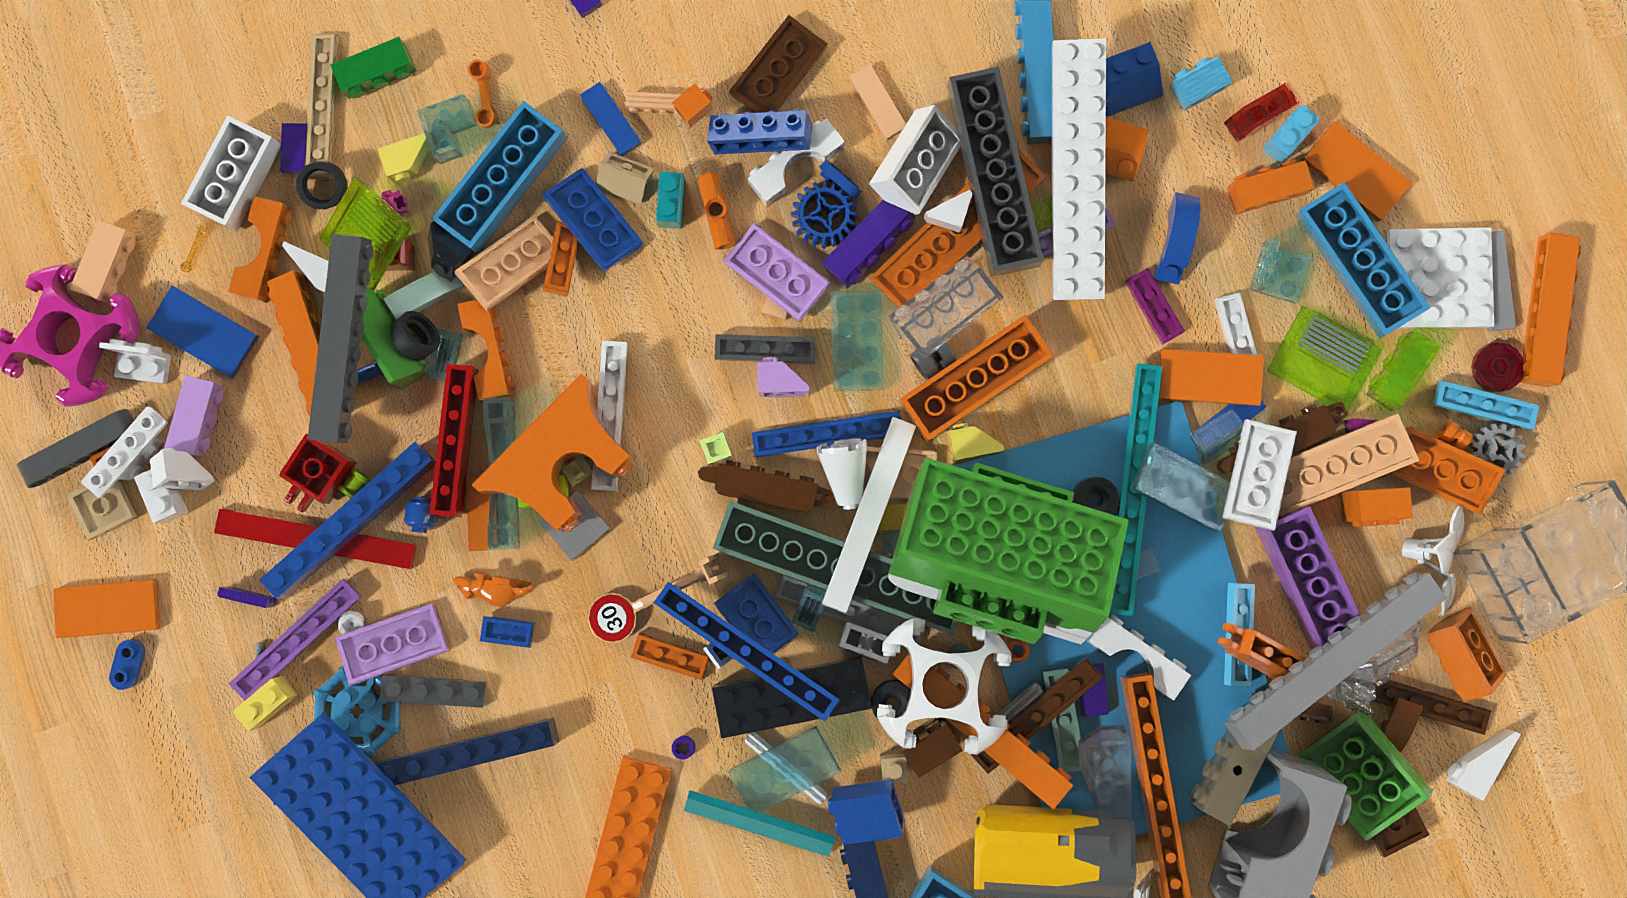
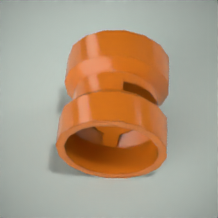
(1454, 435)

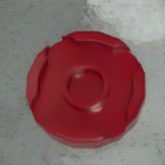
(1497, 367)

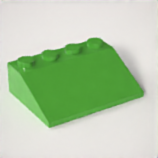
(1374, 771)

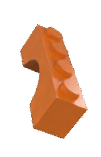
(271, 221)
(493, 378)

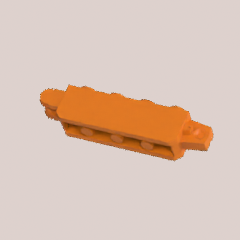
(1258, 651)

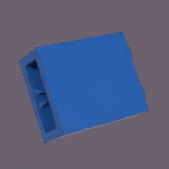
(867, 812)

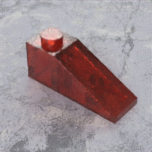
(1261, 112)

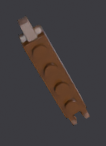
(1311, 427)
(767, 488)

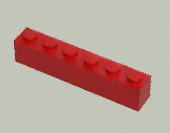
(454, 441)

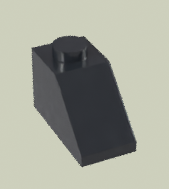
(446, 252)

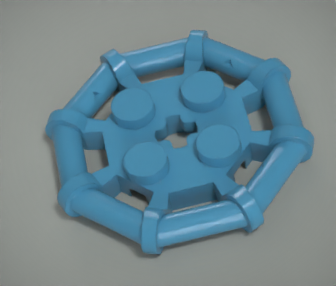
(368, 700)

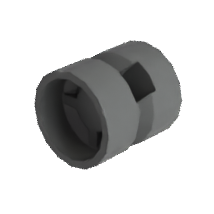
(929, 366)

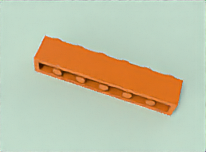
(1550, 309)
(300, 326)

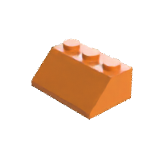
(1123, 148)
(1467, 655)

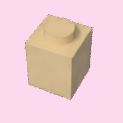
(894, 767)

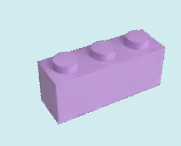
(194, 416)

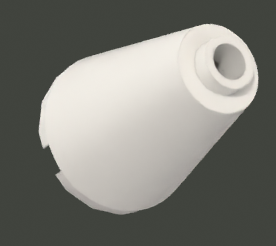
(845, 469)

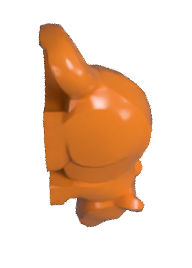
(495, 591)

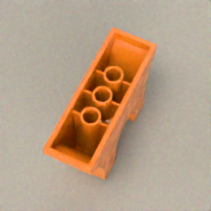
(534, 460)

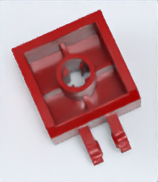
(301, 472)

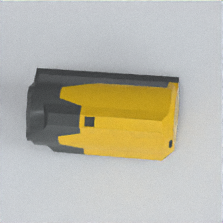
(1053, 853)

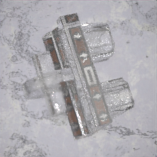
(1354, 694)

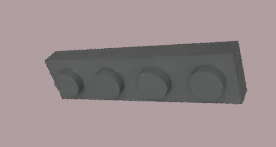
(759, 347)
(432, 691)

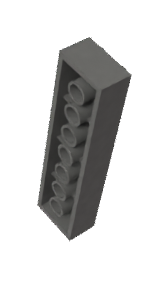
(994, 172)

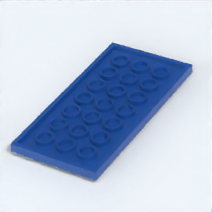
(356, 814)

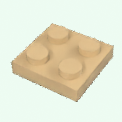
(101, 514)

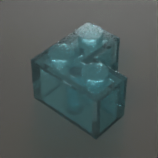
(442, 123)

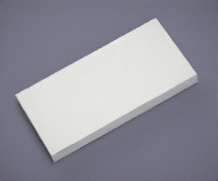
(1259, 474)

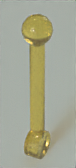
(186, 266)

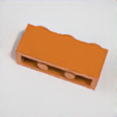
(1270, 186)

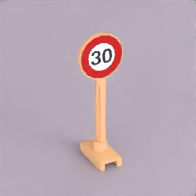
(615, 616)

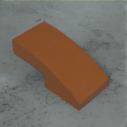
(1401, 722)

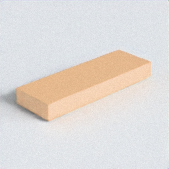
(877, 102)

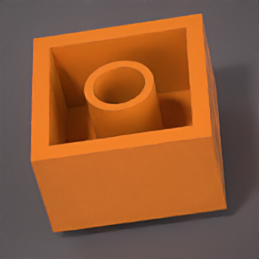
(1377, 506)

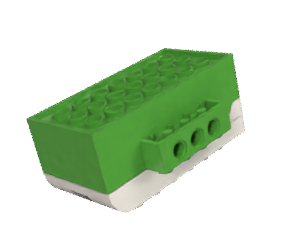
(1007, 553)

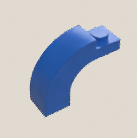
(1180, 238)

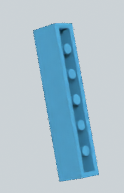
(1035, 56)

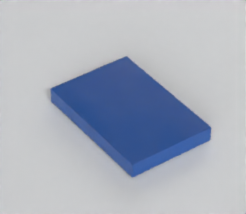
(756, 614)

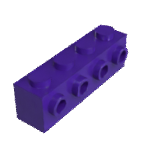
(867, 242)

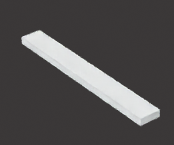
(868, 515)

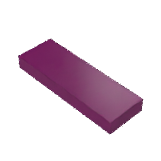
(1154, 306)

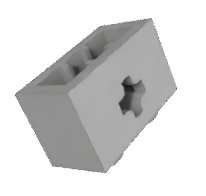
(863, 642)

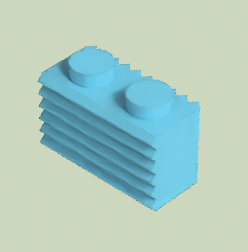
(1200, 83)
(1291, 133)

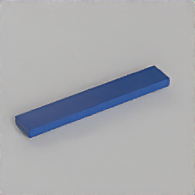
(812, 435)

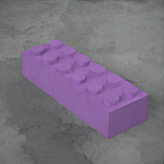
(1309, 575)

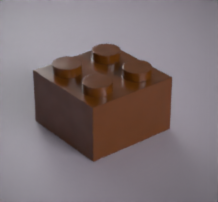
(933, 747)

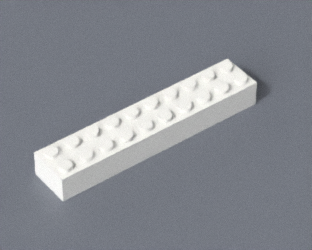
(1078, 168)

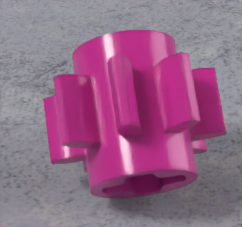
(396, 201)

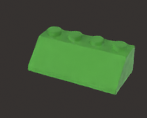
(377, 322)

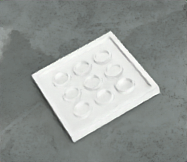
(1450, 272)

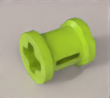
(354, 483)

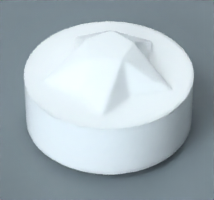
(350, 621)

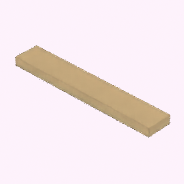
(321, 103)

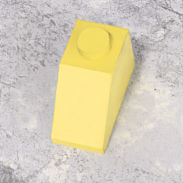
(404, 158)
(971, 442)

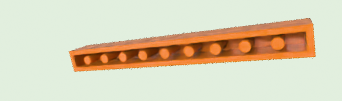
(1155, 786)

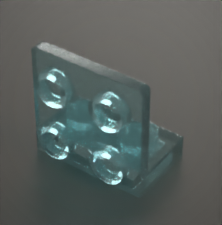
(1280, 271)

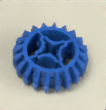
(813, 218)

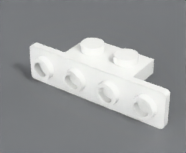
(128, 453)

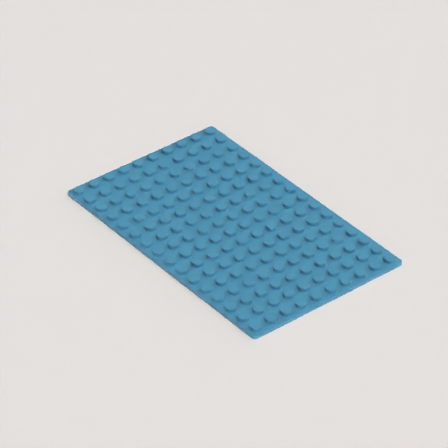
(1173, 609)

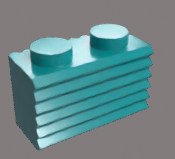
(670, 200)

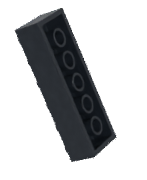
(757, 705)

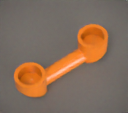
(481, 73)

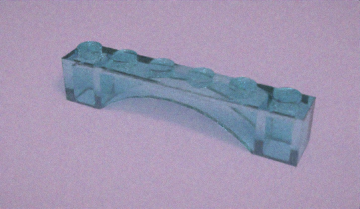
(503, 509)

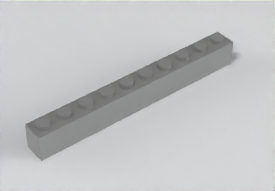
(1334, 660)

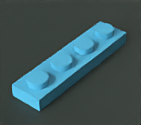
(1485, 405)
(1240, 613)

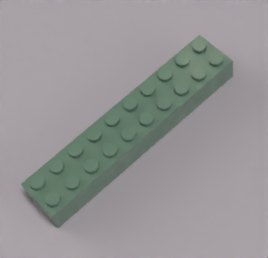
(813, 559)

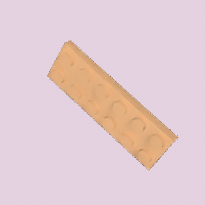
(1346, 462)

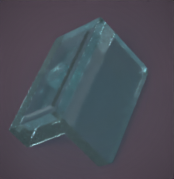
(1217, 436)

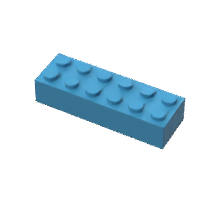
(500, 177)
(1362, 260)

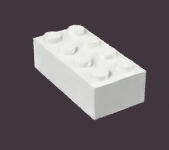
(231, 173)

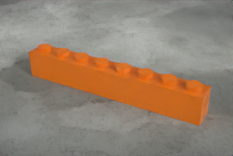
(1009, 750)

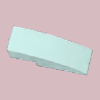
(422, 294)

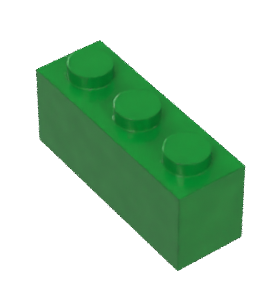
(373, 68)

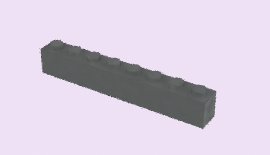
(340, 338)

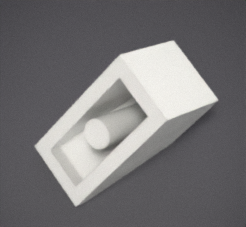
(178, 471)

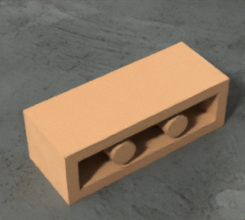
(103, 261)

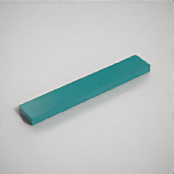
(759, 823)

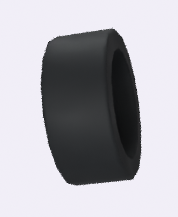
(302, 187)
(405, 341)

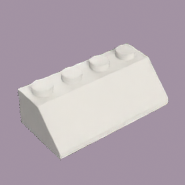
(917, 160)

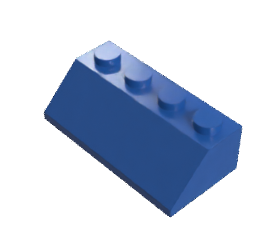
(1132, 79)

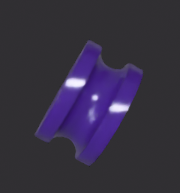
(682, 756)

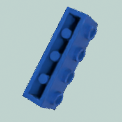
(760, 132)

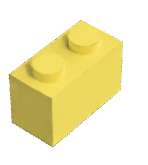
(265, 703)

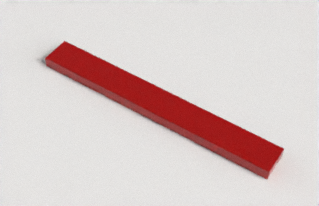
(292, 534)

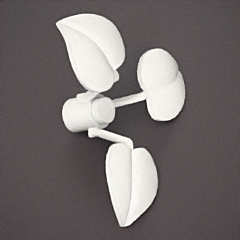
(1444, 549)

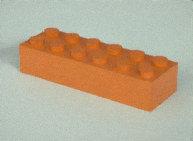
(975, 378)

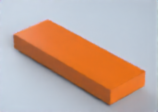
(561, 261)
(477, 516)
(670, 656)

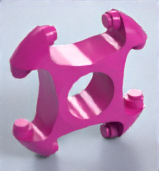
(39, 335)

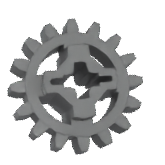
(1508, 449)

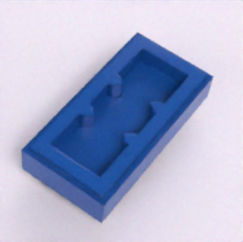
(507, 631)

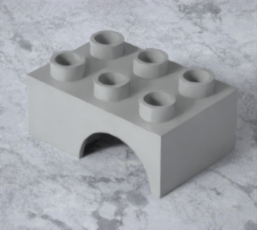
(1292, 845)

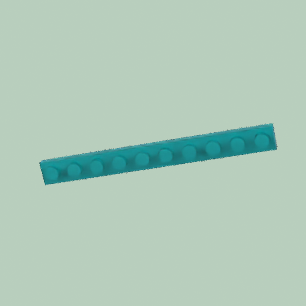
(1131, 503)

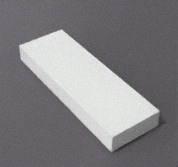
(1235, 324)

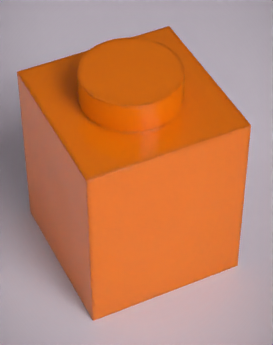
(693, 104)

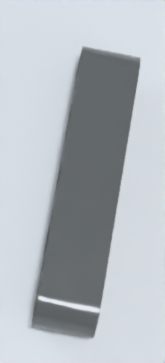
(74, 449)

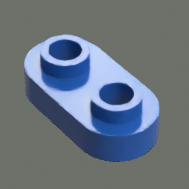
(832, 173)
(128, 666)

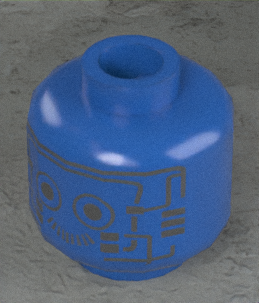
(418, 515)

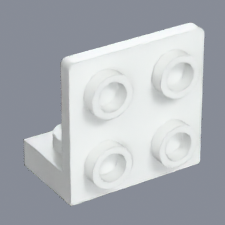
(139, 361)

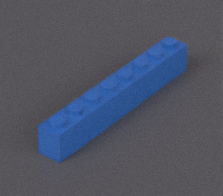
(348, 521)
(746, 651)

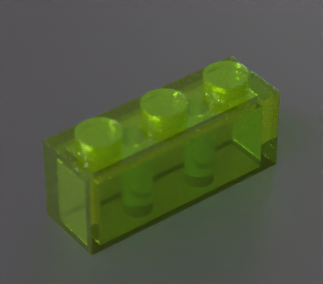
(1402, 370)

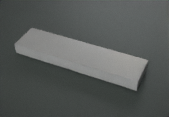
(1502, 293)

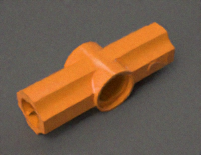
(713, 196)

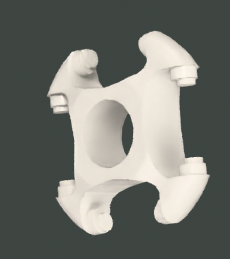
(918, 705)

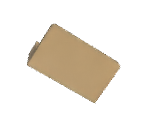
(624, 177)

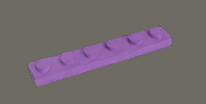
(296, 639)

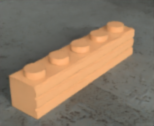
(650, 102)

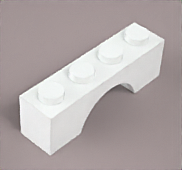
(769, 179)
(1167, 675)

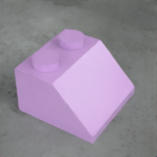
(778, 380)

